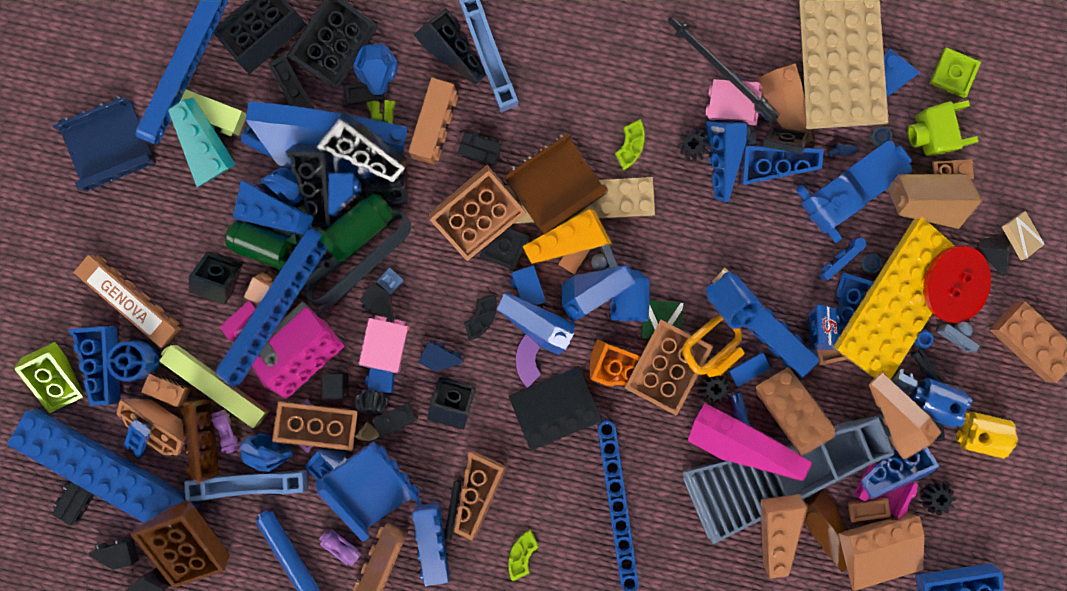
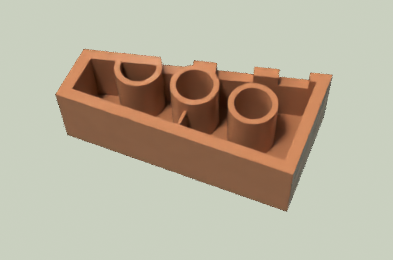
(478, 491)
(781, 529)

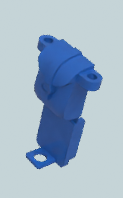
(854, 187)

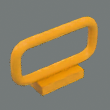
(721, 360)

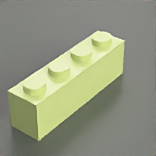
(218, 114)

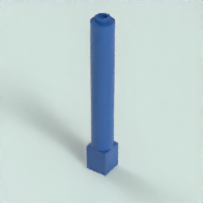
(285, 552)

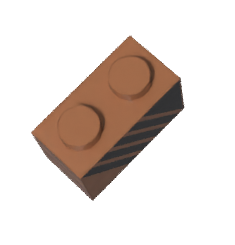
(166, 389)

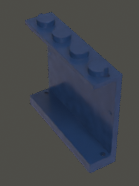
(105, 143)

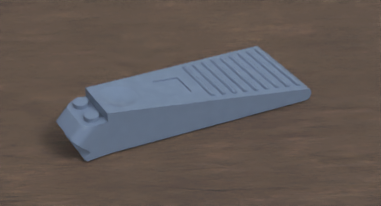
(731, 493)

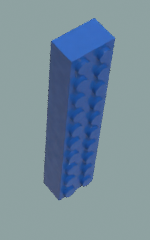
(94, 467)

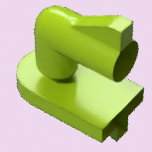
(374, 108)

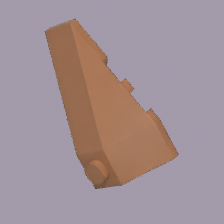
(786, 96)

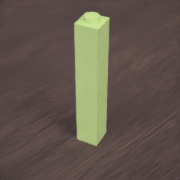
(213, 386)

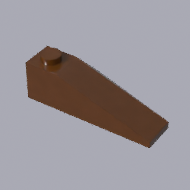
(824, 525)

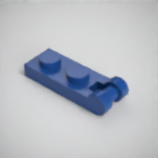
(843, 258)
(137, 438)

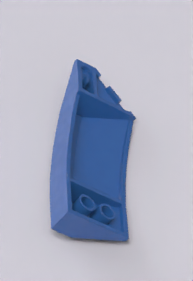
(285, 125)

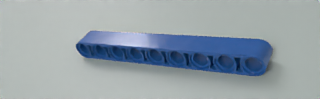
(180, 69)
(272, 308)
(620, 514)

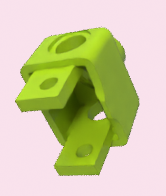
(938, 129)

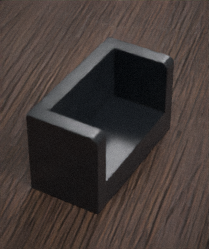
(335, 385)

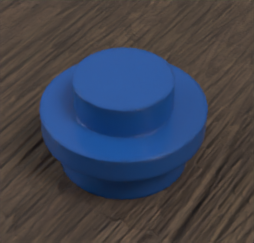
(924, 339)

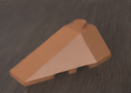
(907, 422)

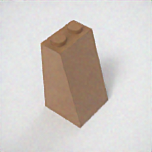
(935, 197)

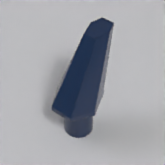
(841, 149)

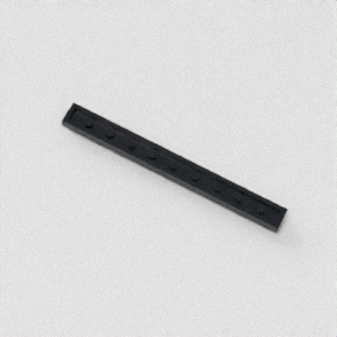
(294, 90)

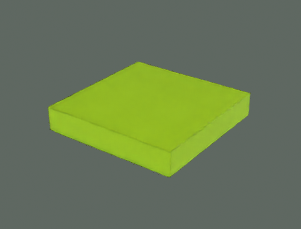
(955, 72)

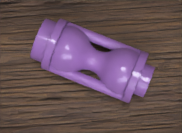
(222, 423)
(347, 553)

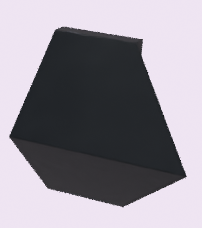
(997, 252)

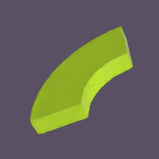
(632, 145)
(520, 555)

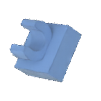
(390, 281)
(904, 382)

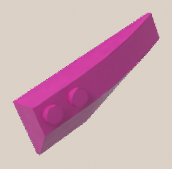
(744, 445)

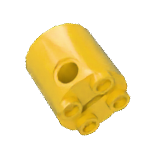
(987, 435)

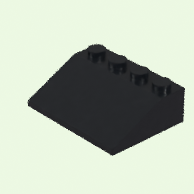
(258, 31)
(332, 41)
(554, 408)

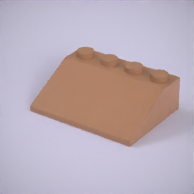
(476, 213)
(662, 370)
(883, 550)
(382, 558)

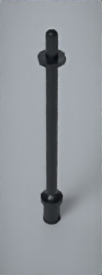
(761, 104)

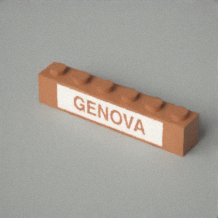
(127, 300)

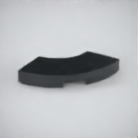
(483, 317)

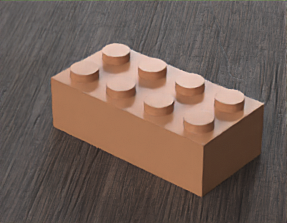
(433, 121)
(1033, 341)
(795, 411)
(315, 426)

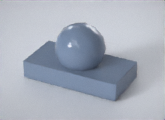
(604, 260)
(959, 335)

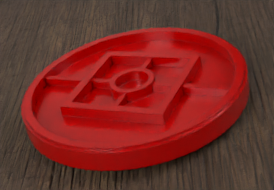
(957, 284)

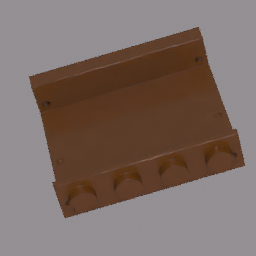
(555, 184)

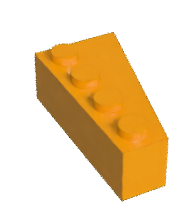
(573, 236)

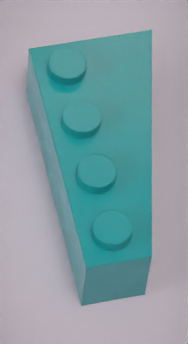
(200, 143)

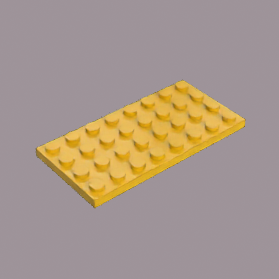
(894, 305)

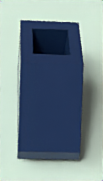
(438, 358)

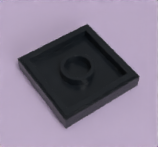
(786, 140)
(506, 249)

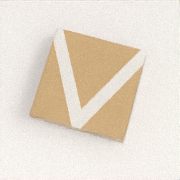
(1023, 235)

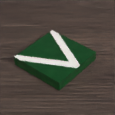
(659, 310)

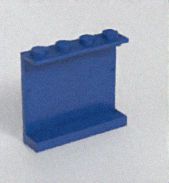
(366, 489)

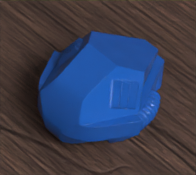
(375, 67)
(284, 185)
(257, 453)

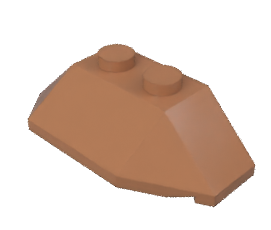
(165, 427)

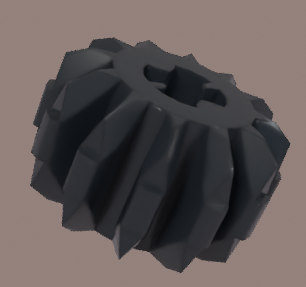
(699, 149)
(710, 394)
(371, 402)
(938, 491)

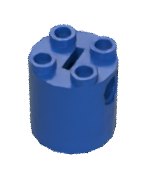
(734, 301)
(632, 302)
(133, 360)
(941, 402)

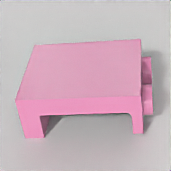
(730, 103)
(384, 344)

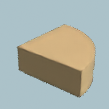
(367, 432)

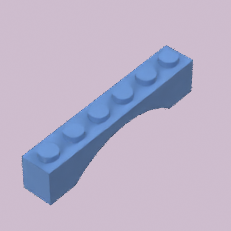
(489, 54)
(258, 483)

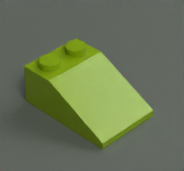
(50, 377)

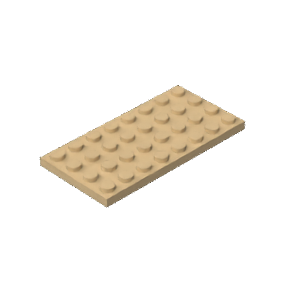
(843, 63)

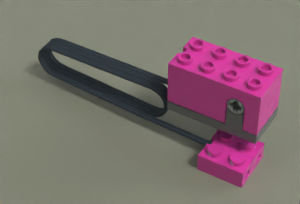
(303, 337)

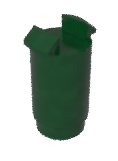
(356, 227)
(260, 243)

